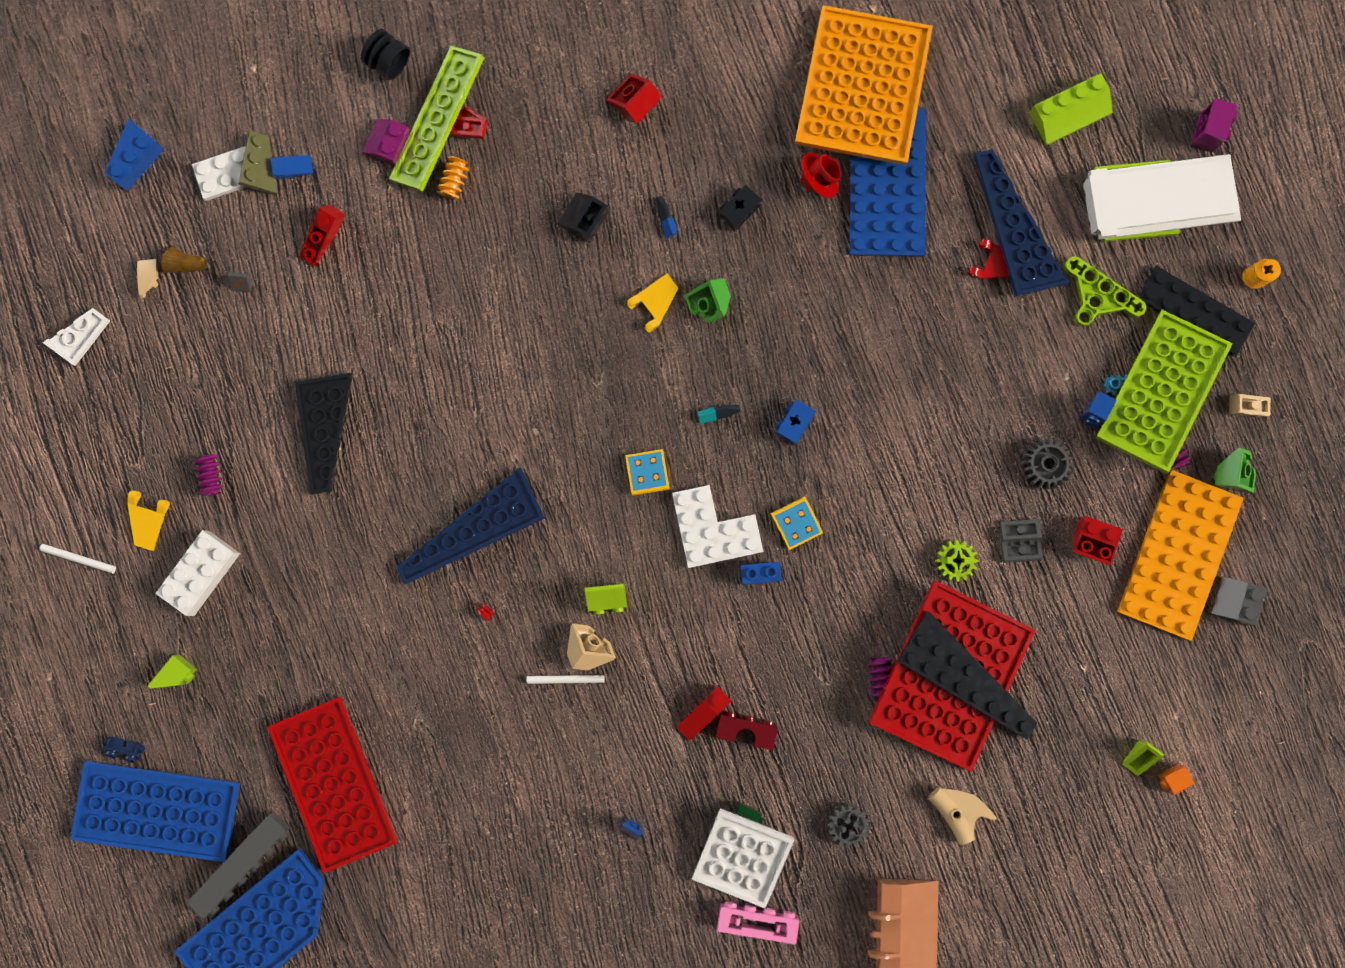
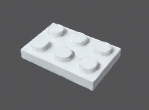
(219, 174)

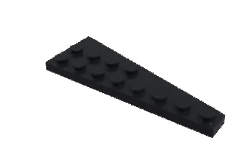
(945, 662)

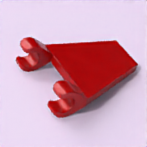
(995, 264)

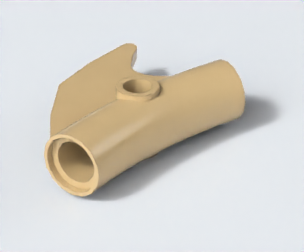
(968, 810)

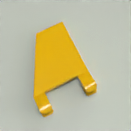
(656, 299)
(145, 522)

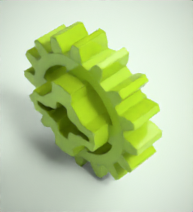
(957, 553)

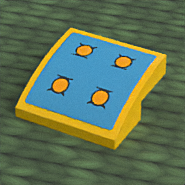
(647, 472)
(796, 523)

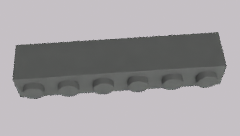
(238, 865)

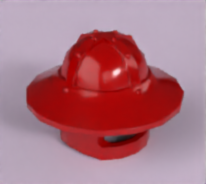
(820, 174)

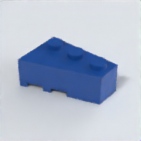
(132, 156)

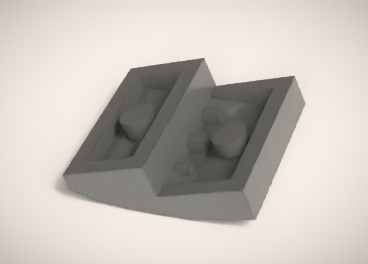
(1021, 541)

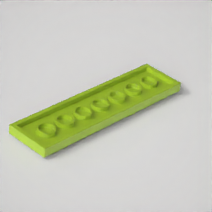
(436, 118)

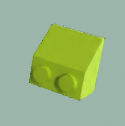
(606, 598)

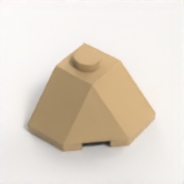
(587, 649)

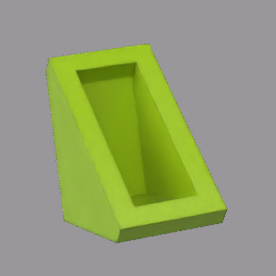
(1142, 757)

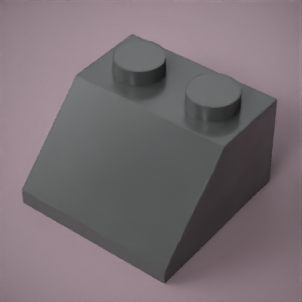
(1238, 601)

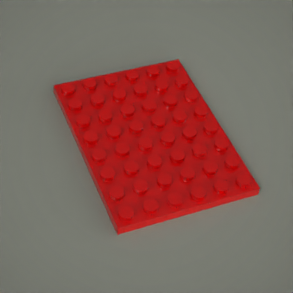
(930, 715)

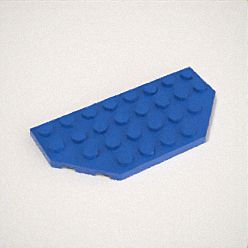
(264, 923)

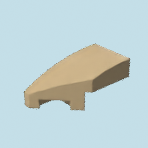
(147, 275)

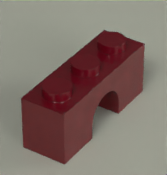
(730, 725)

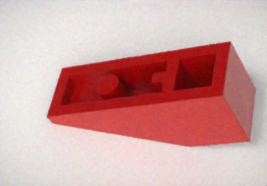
(703, 713)

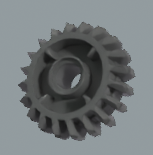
(1059, 464)

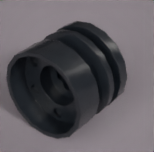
(385, 54)

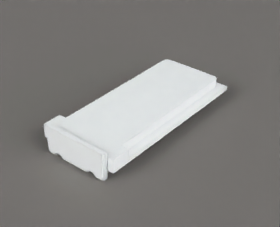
(1161, 197)

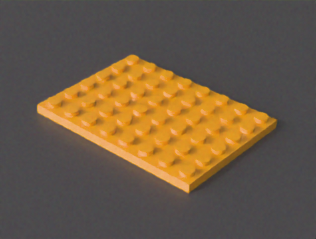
(864, 85)

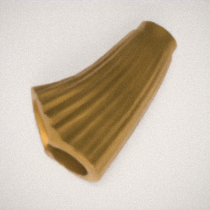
(177, 261)

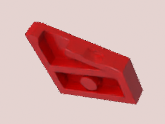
(469, 125)

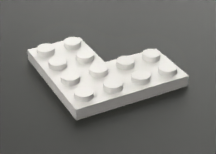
(705, 538)

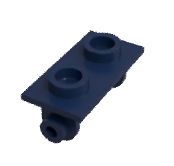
(115, 748)

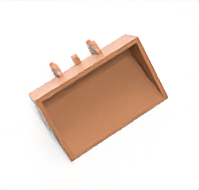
(906, 924)

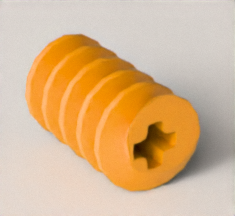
(452, 177)
(1261, 273)

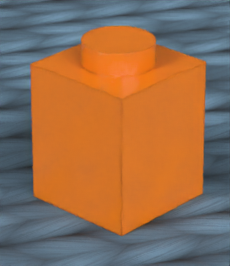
(1175, 779)

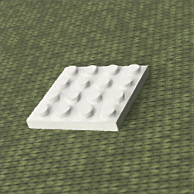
(742, 858)

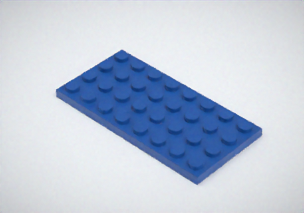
(889, 202)
(155, 811)

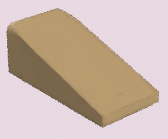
(1249, 405)

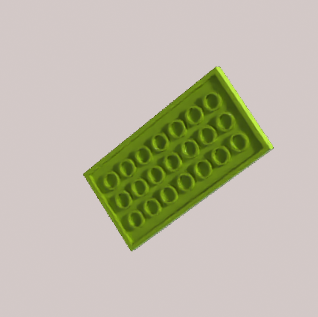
(1164, 391)

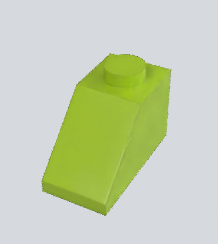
(175, 672)

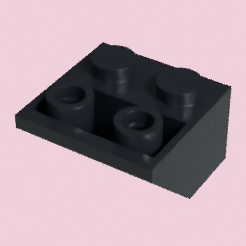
(584, 216)

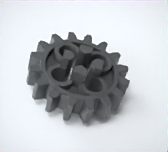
(837, 829)

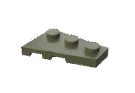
(256, 164)

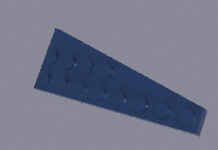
(1022, 246)
(494, 517)

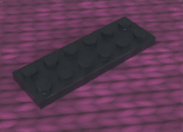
(1179, 298)

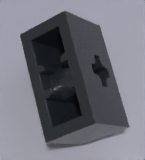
(737, 217)

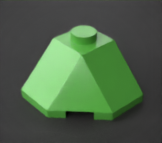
(709, 300)
(1236, 472)

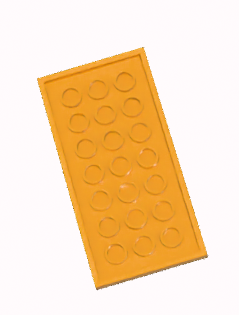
(1180, 555)

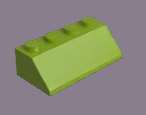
(1072, 109)

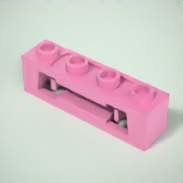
(767, 915)

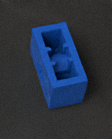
(1098, 409)
(803, 414)
(760, 573)

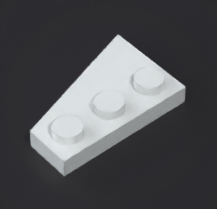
(78, 337)

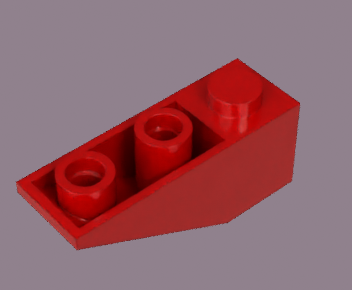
(321, 233)

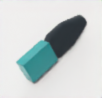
(712, 414)

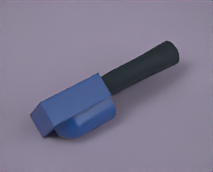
(667, 222)

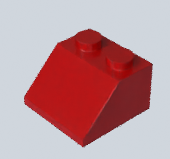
(634, 98)

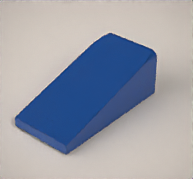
(291, 166)
(631, 829)

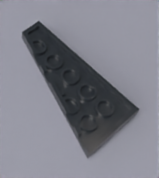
(322, 418)

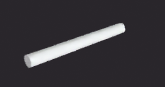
(77, 558)
(566, 679)

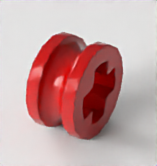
(485, 612)

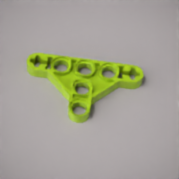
(1107, 300)

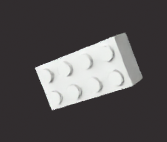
(197, 573)

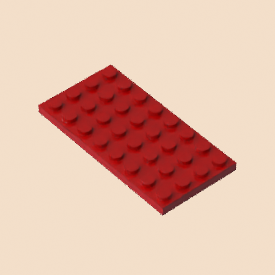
(332, 784)

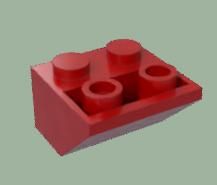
(1096, 540)

